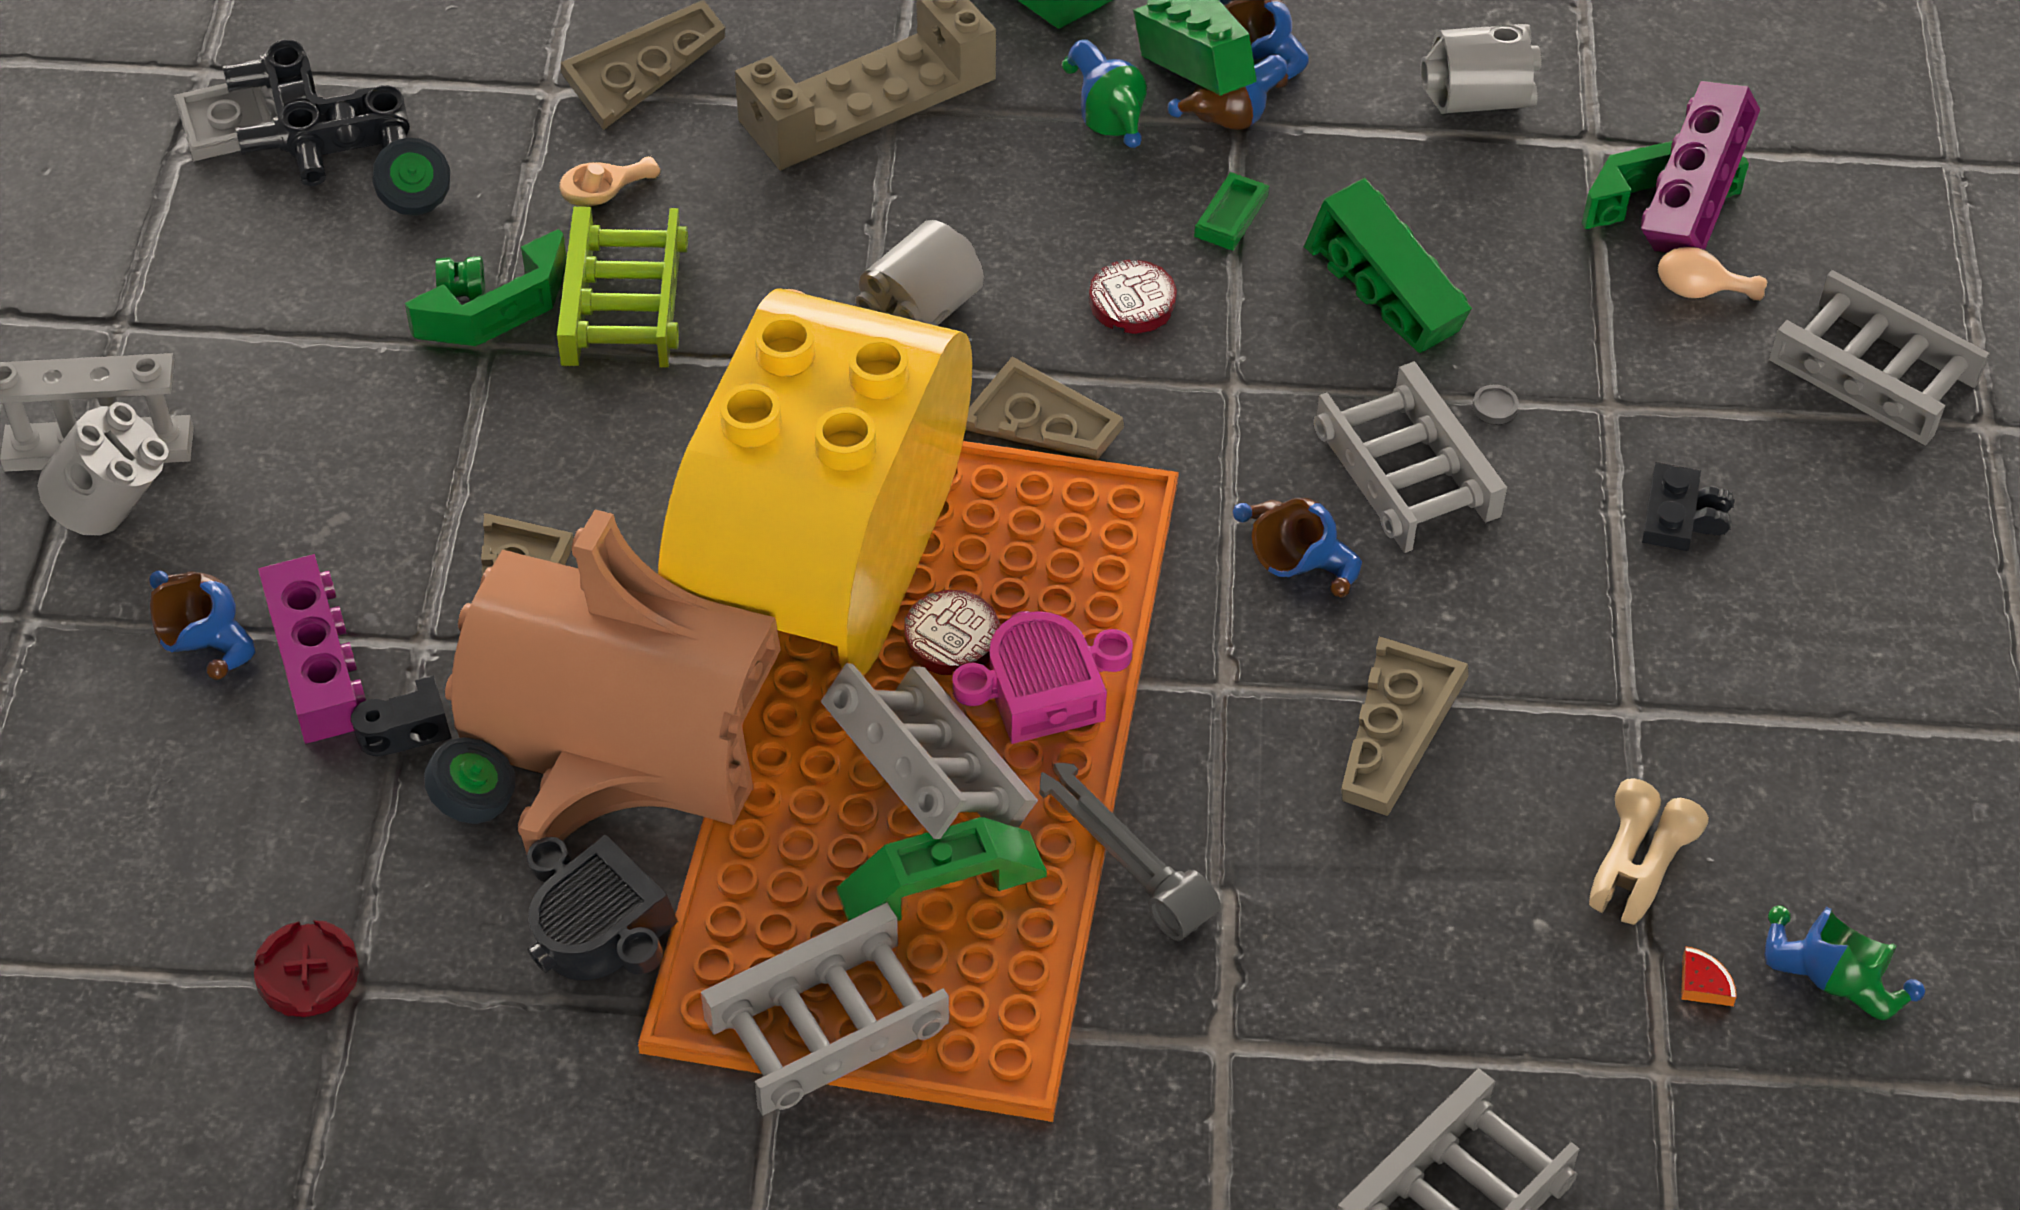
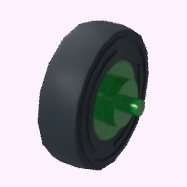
(411, 176)
(469, 780)

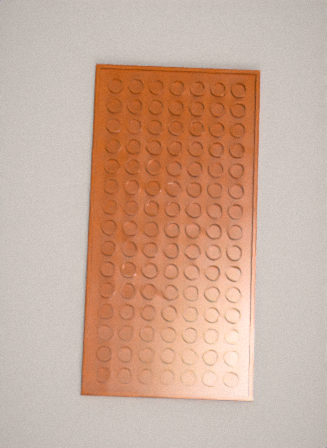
(1023, 538)

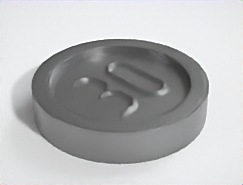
(1495, 404)

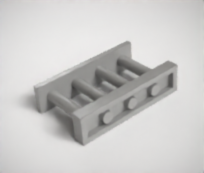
(105, 378)
(1862, 384)
(1433, 425)
(952, 745)
(804, 966)
(1438, 1141)

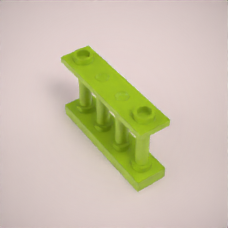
(584, 268)

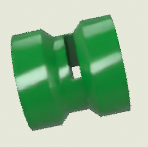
(470, 275)

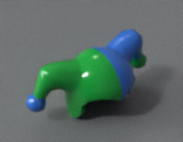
(1110, 92)
(1839, 962)

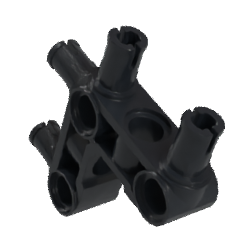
(308, 123)

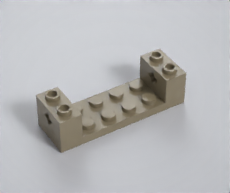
(804, 119)

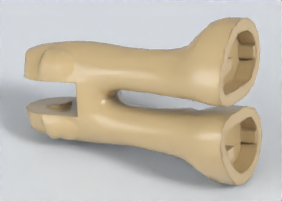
(1638, 808)

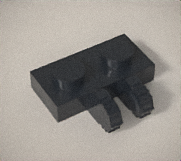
(1673, 504)

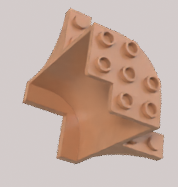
(609, 684)

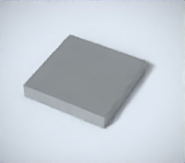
(214, 114)

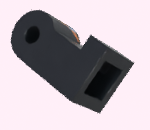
(401, 721)

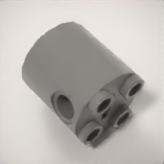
(1481, 69)
(923, 275)
(101, 470)

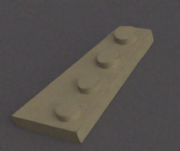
(636, 64)
(1401, 714)

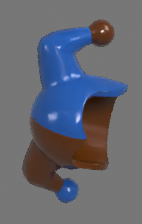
(1270, 32)
(1236, 108)
(1298, 538)
(198, 613)

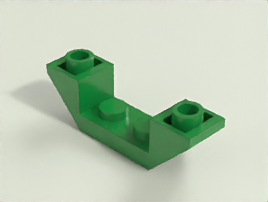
(1630, 173)
(443, 319)
(928, 863)

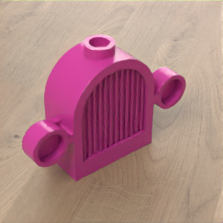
(1044, 674)

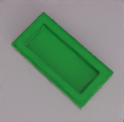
(1231, 211)

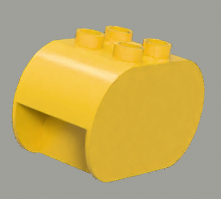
(820, 469)

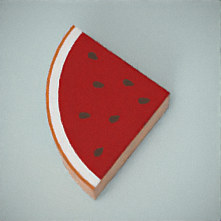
(1706, 979)

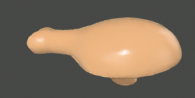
(599, 182)
(1698, 273)

